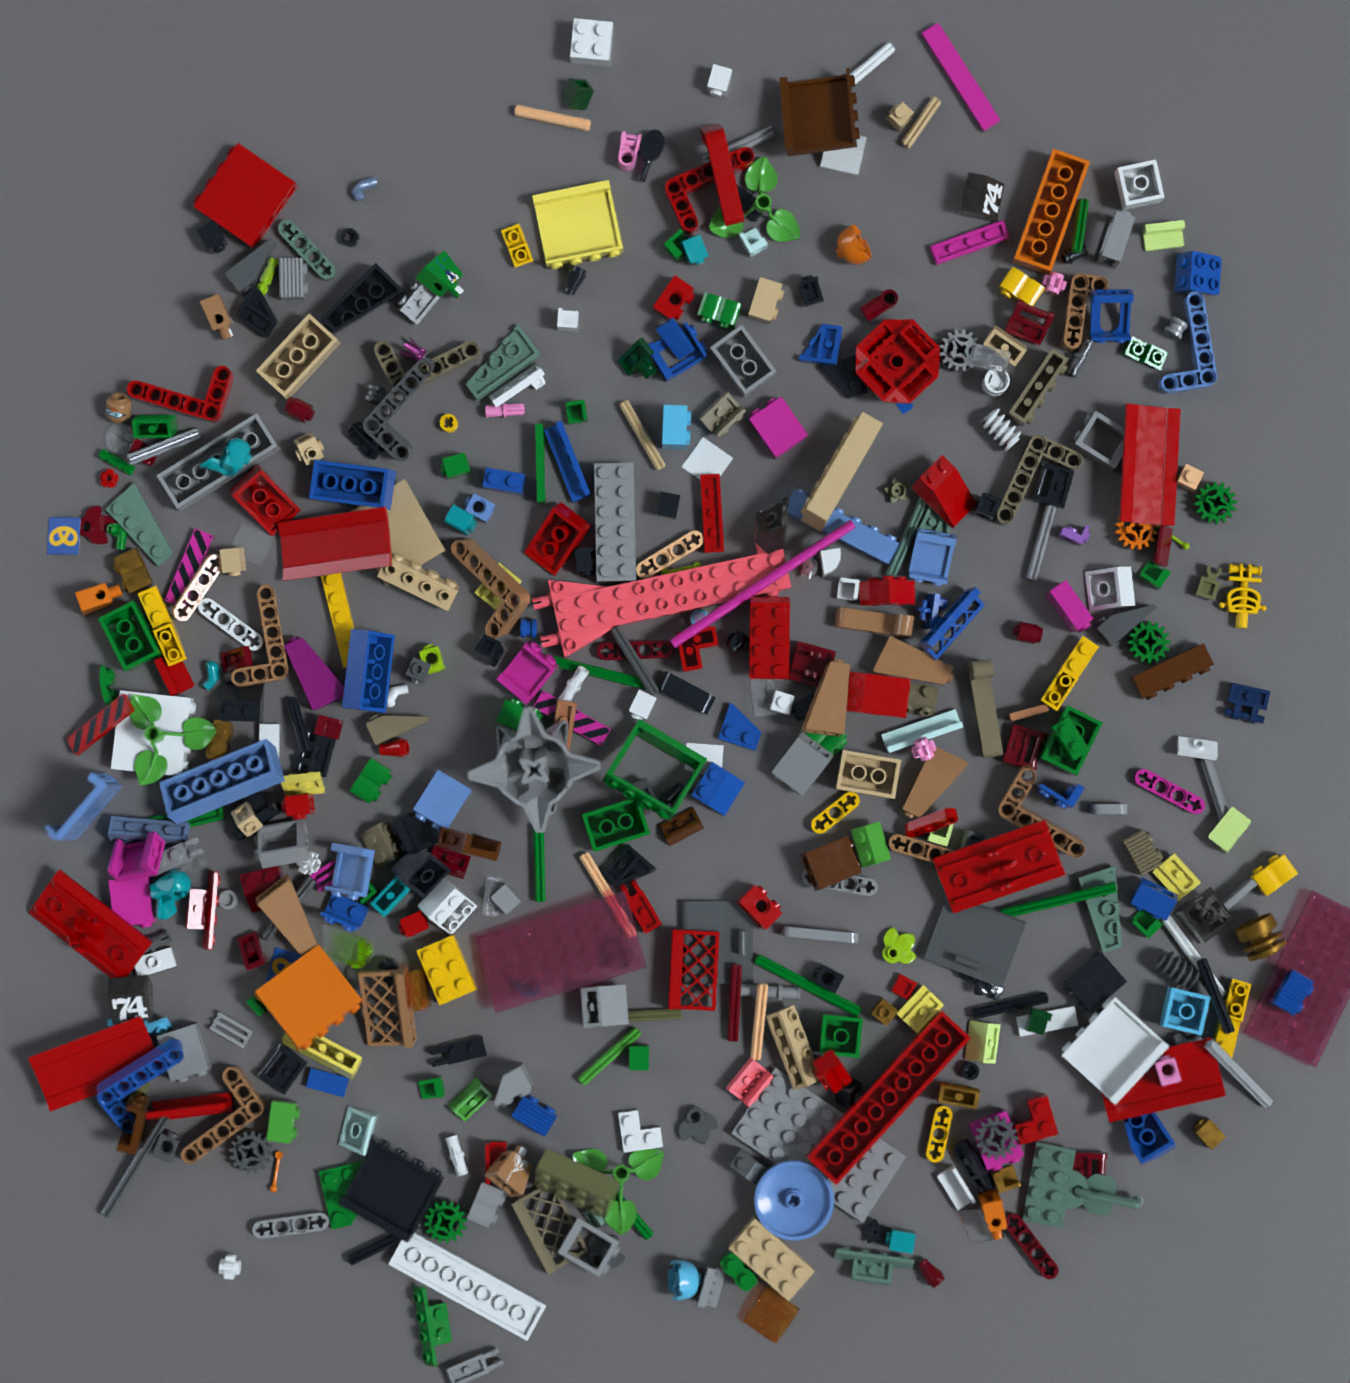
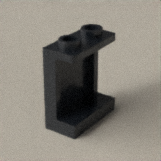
(1094, 982)

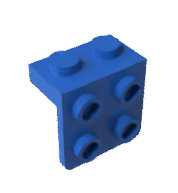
(1197, 273)

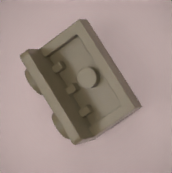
(722, 415)
(922, 700)
(383, 842)

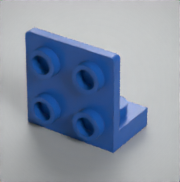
(1071, 795)
(346, 912)

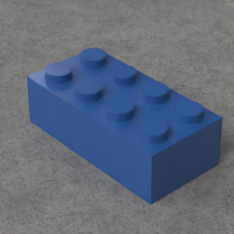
(352, 484)
(368, 671)

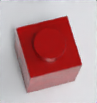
(413, 924)

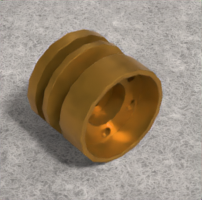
(1260, 937)

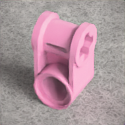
(629, 147)

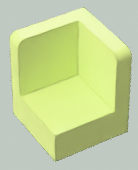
(941, 835)

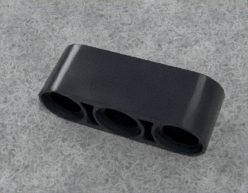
(686, 693)

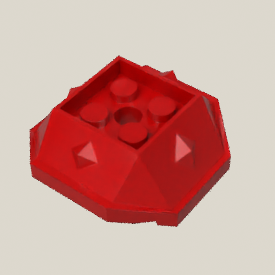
(903, 341)

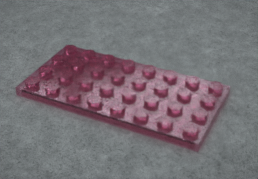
(560, 952)
(1322, 953)

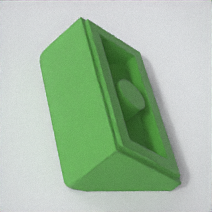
(470, 1099)

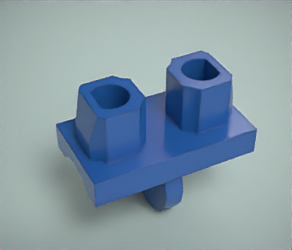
(929, 610)

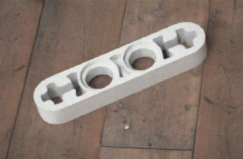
(231, 624)

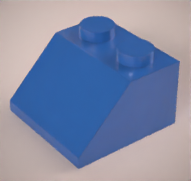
(718, 788)

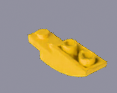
(162, 625)
(1069, 673)
(1236, 1003)

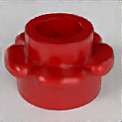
(109, 483)

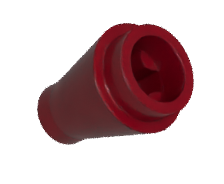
(931, 1273)

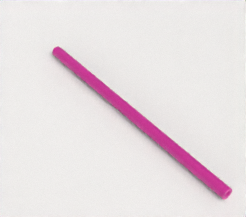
(762, 584)

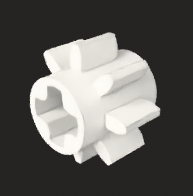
(310, 866)
(230, 1266)

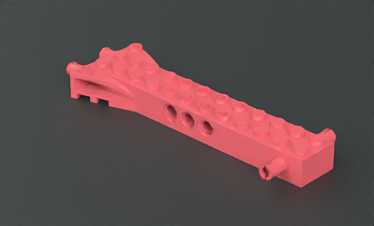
(591, 611)

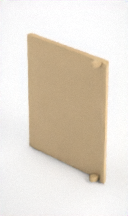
(410, 528)

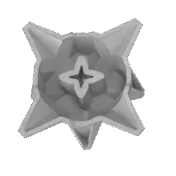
(534, 766)

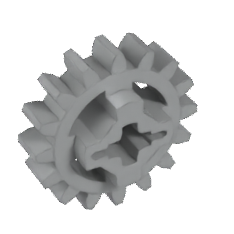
(954, 343)

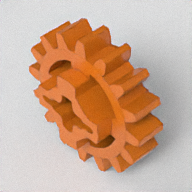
(1137, 537)

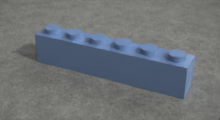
(862, 538)

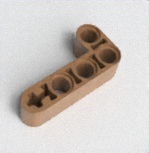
(1078, 312)
(874, 622)
(924, 852)

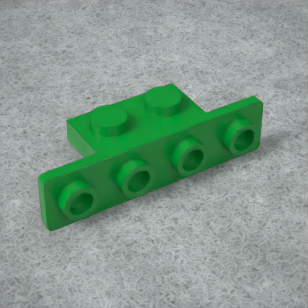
(433, 1325)

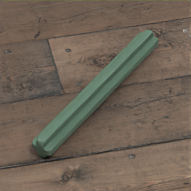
(906, 538)

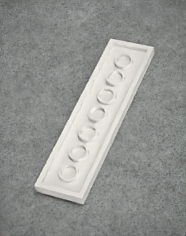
(468, 1285)

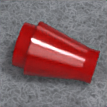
(395, 748)

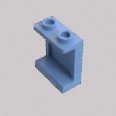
(931, 556)
(441, 801)
(351, 871)

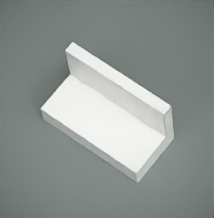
(955, 1187)

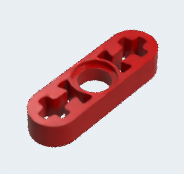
(931, 822)

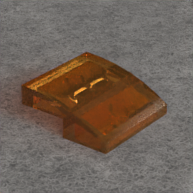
(419, 990)
(771, 1314)

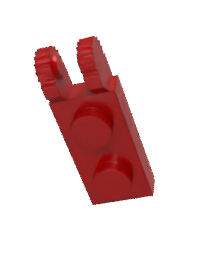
(642, 908)

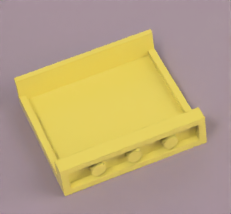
(578, 224)

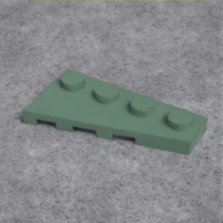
(1104, 909)

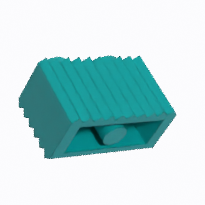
(461, 520)
(390, 896)

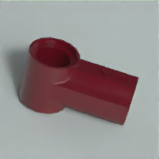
(878, 306)

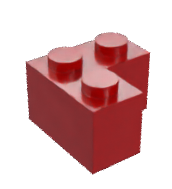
(887, 591)
(690, 649)
(1041, 1123)

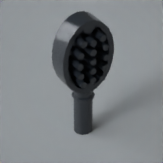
(651, 149)

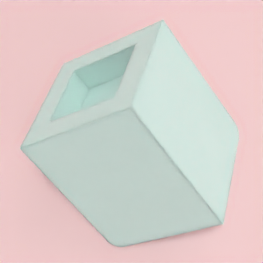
(753, 242)

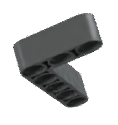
(394, 405)

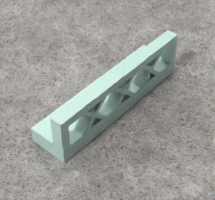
(927, 728)

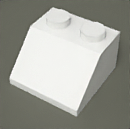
(1110, 588)

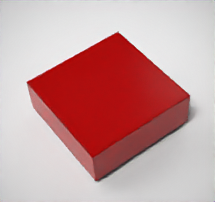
(903, 986)

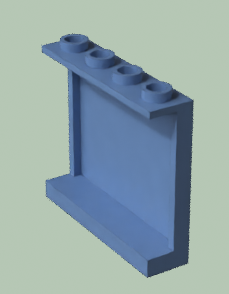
(91, 807)

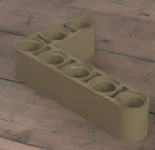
(443, 360)
(1028, 473)
(984, 707)

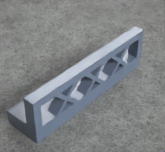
(136, 830)

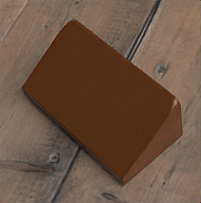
(681, 826)

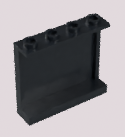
(392, 1190)

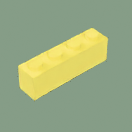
(330, 1055)

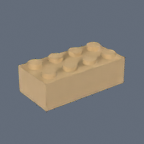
(298, 356)
(771, 1258)

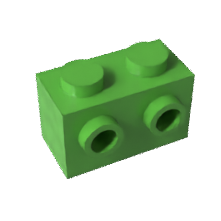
(870, 844)
(282, 1121)

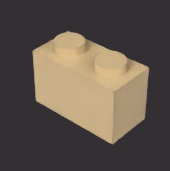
(765, 301)
(1002, 340)

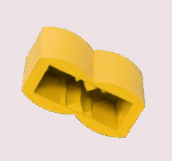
(1020, 286)
(1274, 874)

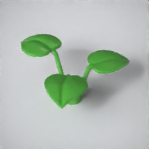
(782, 225)
(150, 765)
(646, 1166)

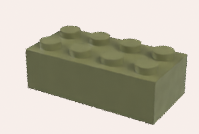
(576, 1183)

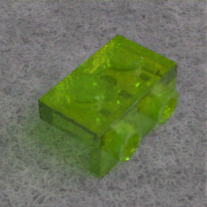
(365, 950)

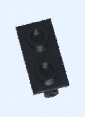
(358, 435)

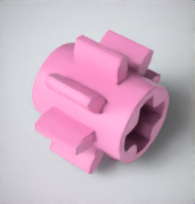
(1054, 283)
(923, 749)

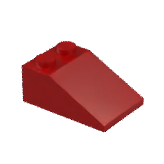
(945, 492)
(264, 499)
(557, 538)
(878, 695)

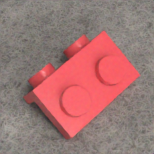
(750, 1082)

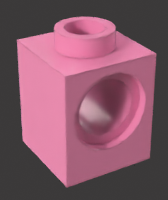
(1167, 1080)

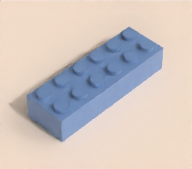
(221, 781)

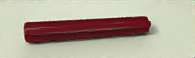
(734, 1002)

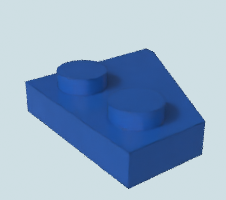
(739, 729)

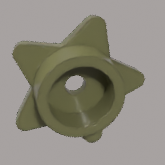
(901, 490)

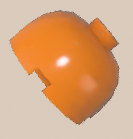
(852, 246)

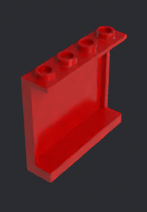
(245, 195)

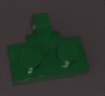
(637, 359)

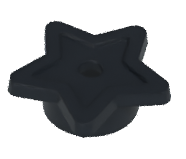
(871, 1228)

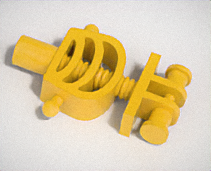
(1241, 612)

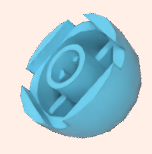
(683, 1280)

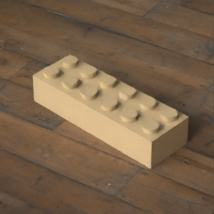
(840, 471)

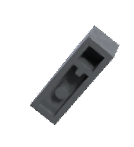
(250, 269)
(1118, 625)
(747, 1166)

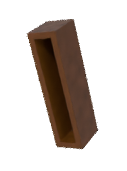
(1171, 671)

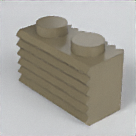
(1142, 852)

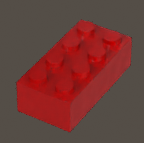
(769, 638)

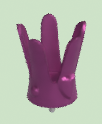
(418, 352)

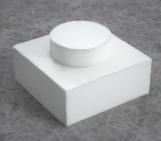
(781, 702)

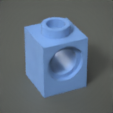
(487, 511)

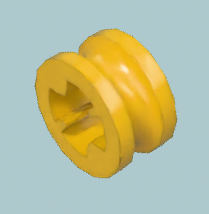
(454, 422)

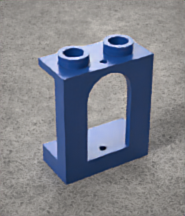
(1121, 333)
(698, 355)

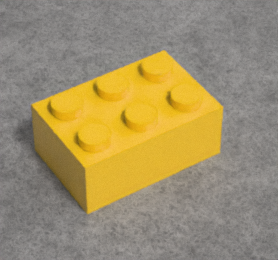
(447, 969)

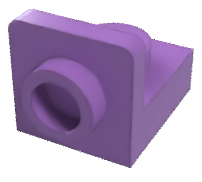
(1071, 534)

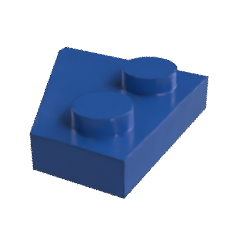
(824, 346)

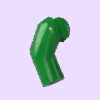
(120, 535)

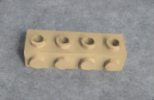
(419, 581)
(793, 1046)

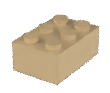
(868, 774)

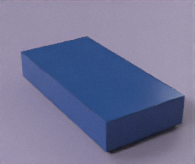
(675, 339)
(327, 1082)

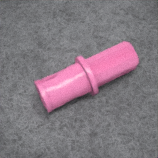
(504, 410)

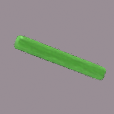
(609, 1056)

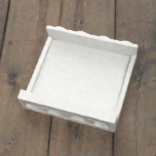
(131, 741)
(1114, 1049)

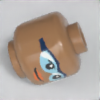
(118, 407)

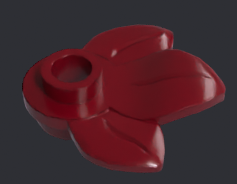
(98, 525)

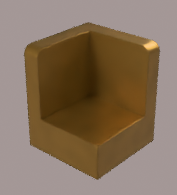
(1005, 1179)

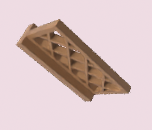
(403, 1003)

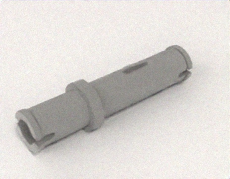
(773, 991)

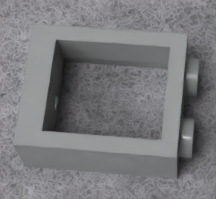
(1116, 239)
(1080, 435)
(280, 832)
(572, 1236)

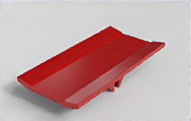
(1150, 465)
(335, 544)
(999, 866)
(90, 926)
(77, 1067)
(1199, 1083)

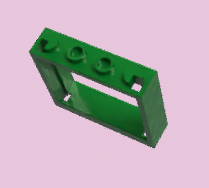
(667, 745)

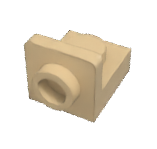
(246, 819)

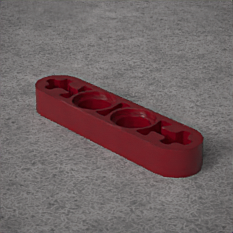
(636, 645)
(1031, 1245)

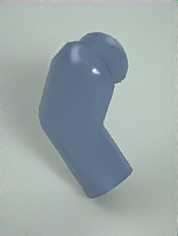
(362, 185)

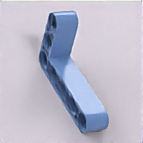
(1196, 350)

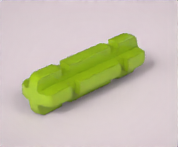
(268, 274)

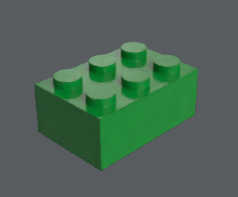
(1088, 729)

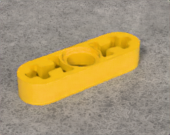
(843, 799)
(941, 1149)

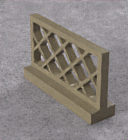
(534, 1236)

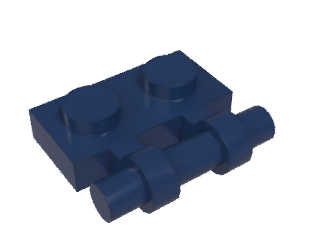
(1247, 696)

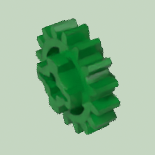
(1223, 505)
(1148, 650)
(450, 1230)

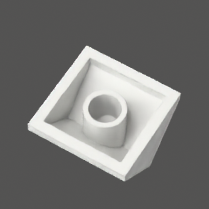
(845, 160)

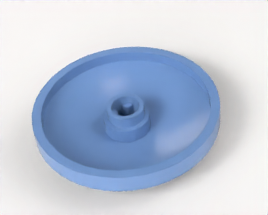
(794, 1200)

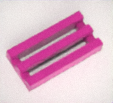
(313, 875)

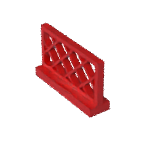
(676, 974)
(192, 1106)

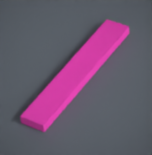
(960, 77)

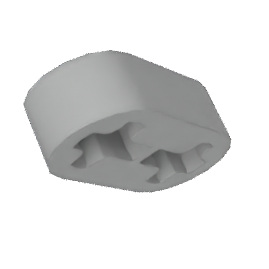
(1108, 808)

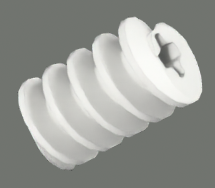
(1001, 429)

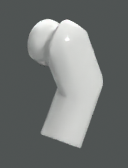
(394, 692)

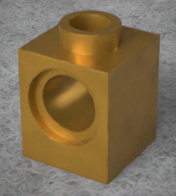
(884, 1011)
(1208, 1132)

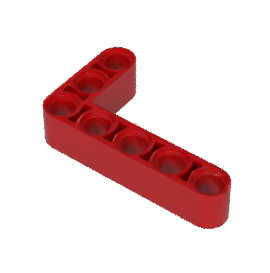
(722, 169)
(702, 181)
(185, 400)

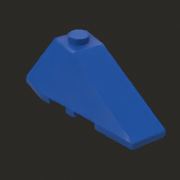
(1148, 1137)

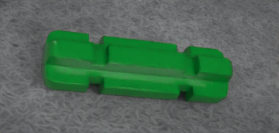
(116, 462)

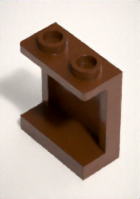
(460, 842)
(831, 863)
(137, 1103)

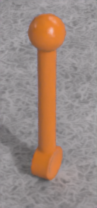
(273, 1188)

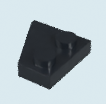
(257, 312)
(844, 377)
(628, 867)

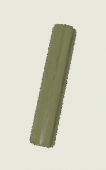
(656, 1014)

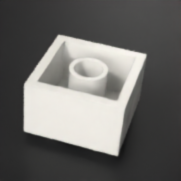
(591, 42)
(1139, 185)

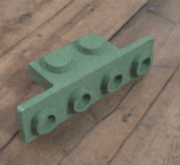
(872, 1267)

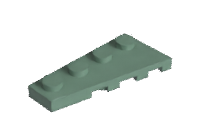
(504, 363)
(136, 519)

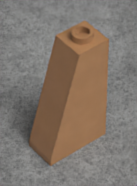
(905, 661)
(829, 702)
(932, 781)
(286, 912)

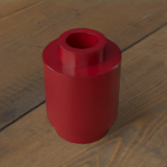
(299, 409)
(1028, 632)

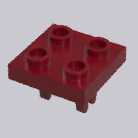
(810, 663)

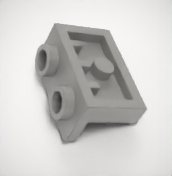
(416, 302)
(711, 1286)

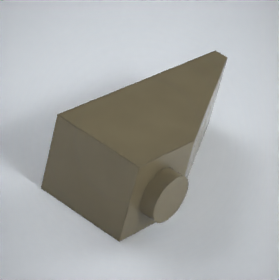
(388, 727)

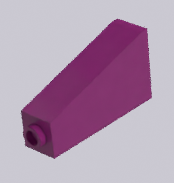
(315, 676)

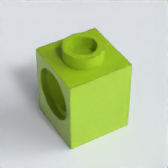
(439, 664)

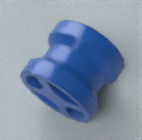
(528, 628)

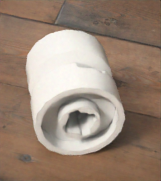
(995, 383)

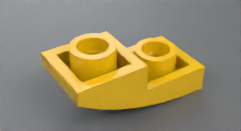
(517, 245)

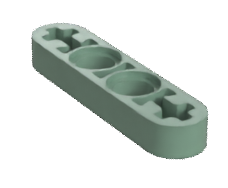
(307, 250)

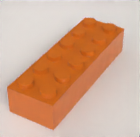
(1050, 212)

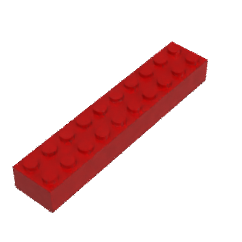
(887, 1097)

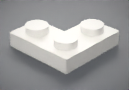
(636, 1138)

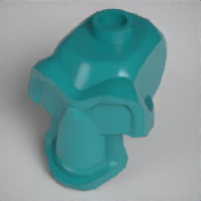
(232, 460)
(167, 890)

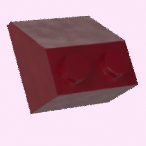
(257, 882)

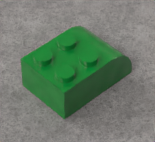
(130, 636)
(615, 824)

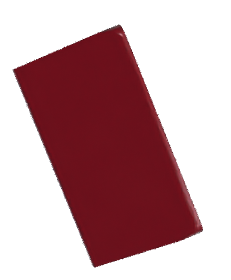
(1162, 546)
(455, 861)

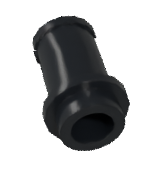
(1068, 256)

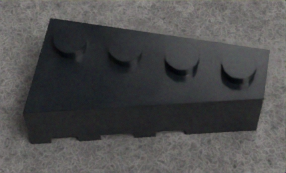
(364, 297)

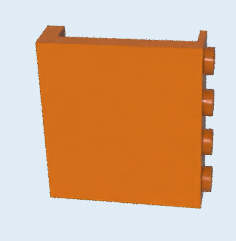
(309, 998)

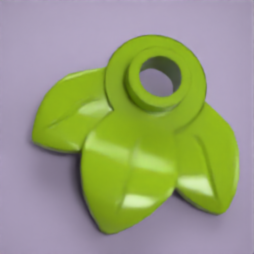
(900, 945)

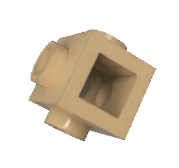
(308, 449)

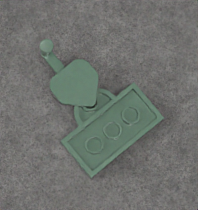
(1053, 1184)

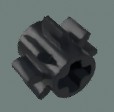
(737, 641)

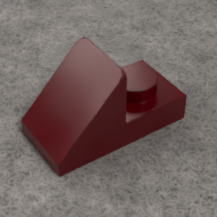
(236, 658)
(251, 950)

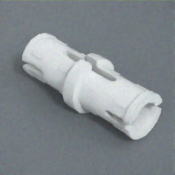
(574, 683)
(456, 1155)

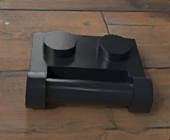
(1058, 487)
(287, 1072)

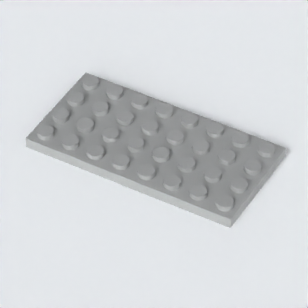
(791, 1122)

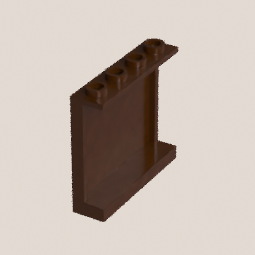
(819, 114)

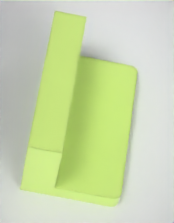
(1163, 235)
(1229, 829)
(983, 1042)

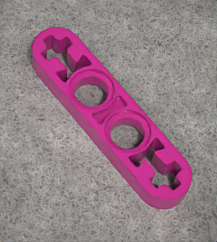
(1168, 793)

